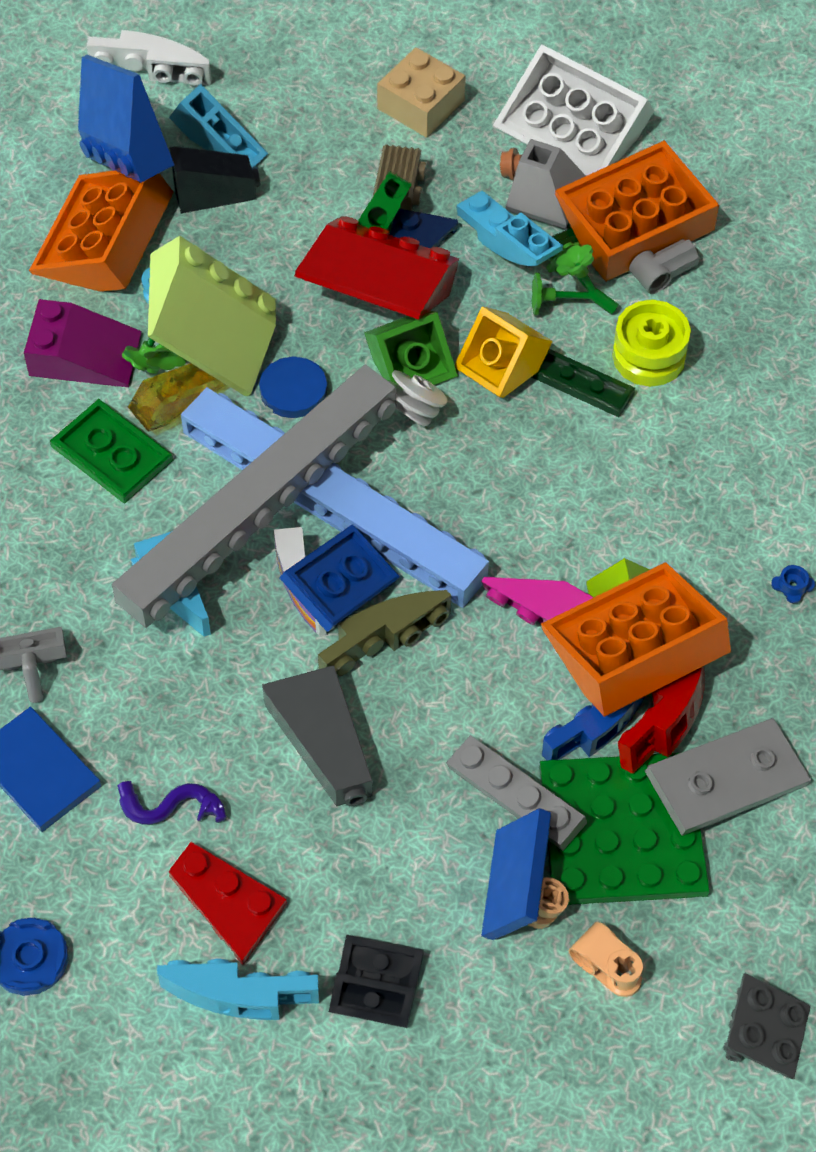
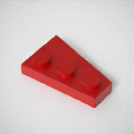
(228, 899)

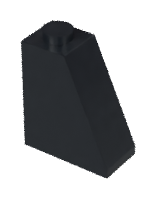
(211, 178)

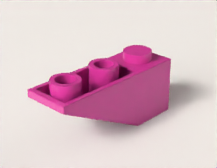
(534, 598)

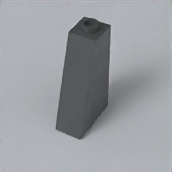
(320, 728)

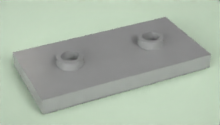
(727, 776)

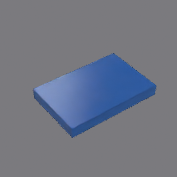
(339, 577)
(41, 770)
(516, 874)

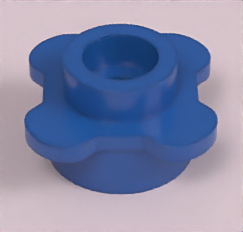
(795, 574)

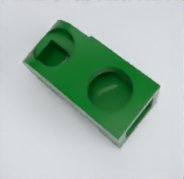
(385, 202)

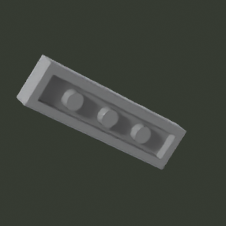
(514, 789)

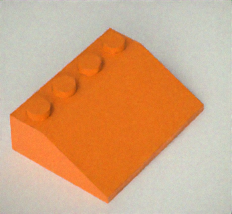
(637, 208)
(102, 230)
(638, 637)

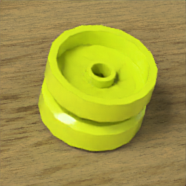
(651, 342)

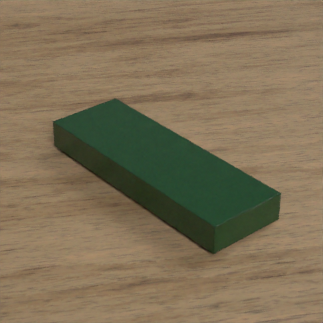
(584, 383)

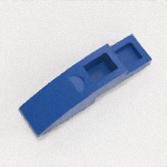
(587, 730)

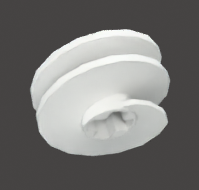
(417, 397)

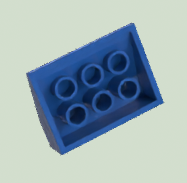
(119, 121)

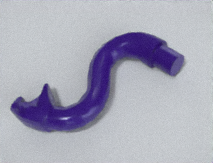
(137, 813)

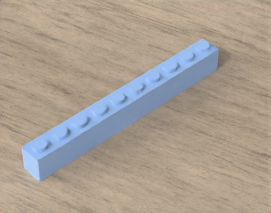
(342, 500)

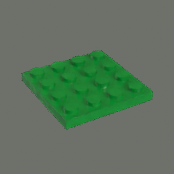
(629, 838)

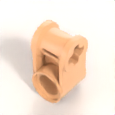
(604, 955)

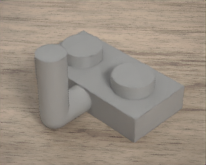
(27, 651)

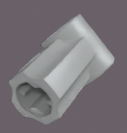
(658, 269)

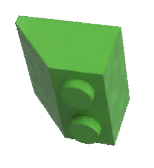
(412, 348)

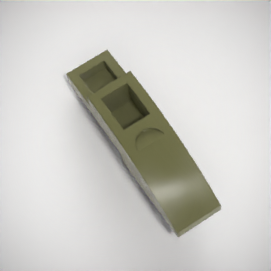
(391, 621)

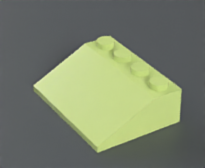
(209, 314)

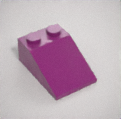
(78, 345)

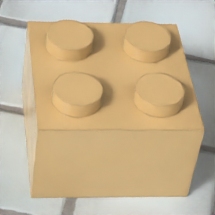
(421, 92)

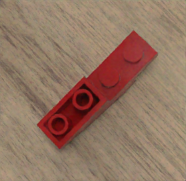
(665, 723)

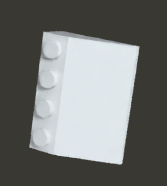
(574, 111)

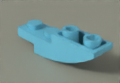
(505, 234)
(222, 990)

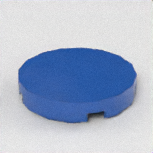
(292, 386)
(32, 968)

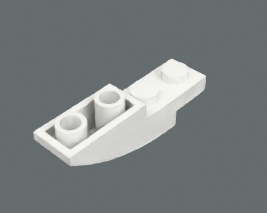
(159, 56)

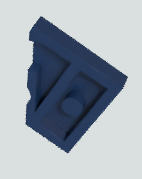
(423, 227)

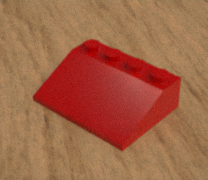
(379, 267)

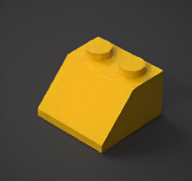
(501, 352)

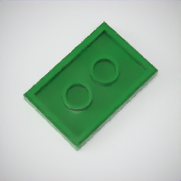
(111, 450)

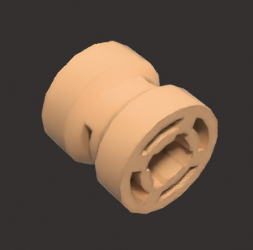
(552, 902)

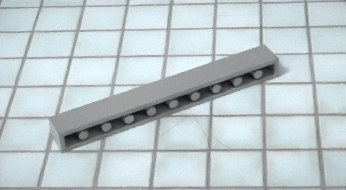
(254, 497)

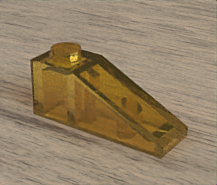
(167, 395)

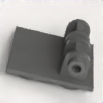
(766, 1027)

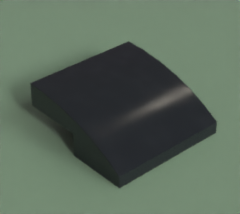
(376, 981)

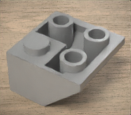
(537, 176)

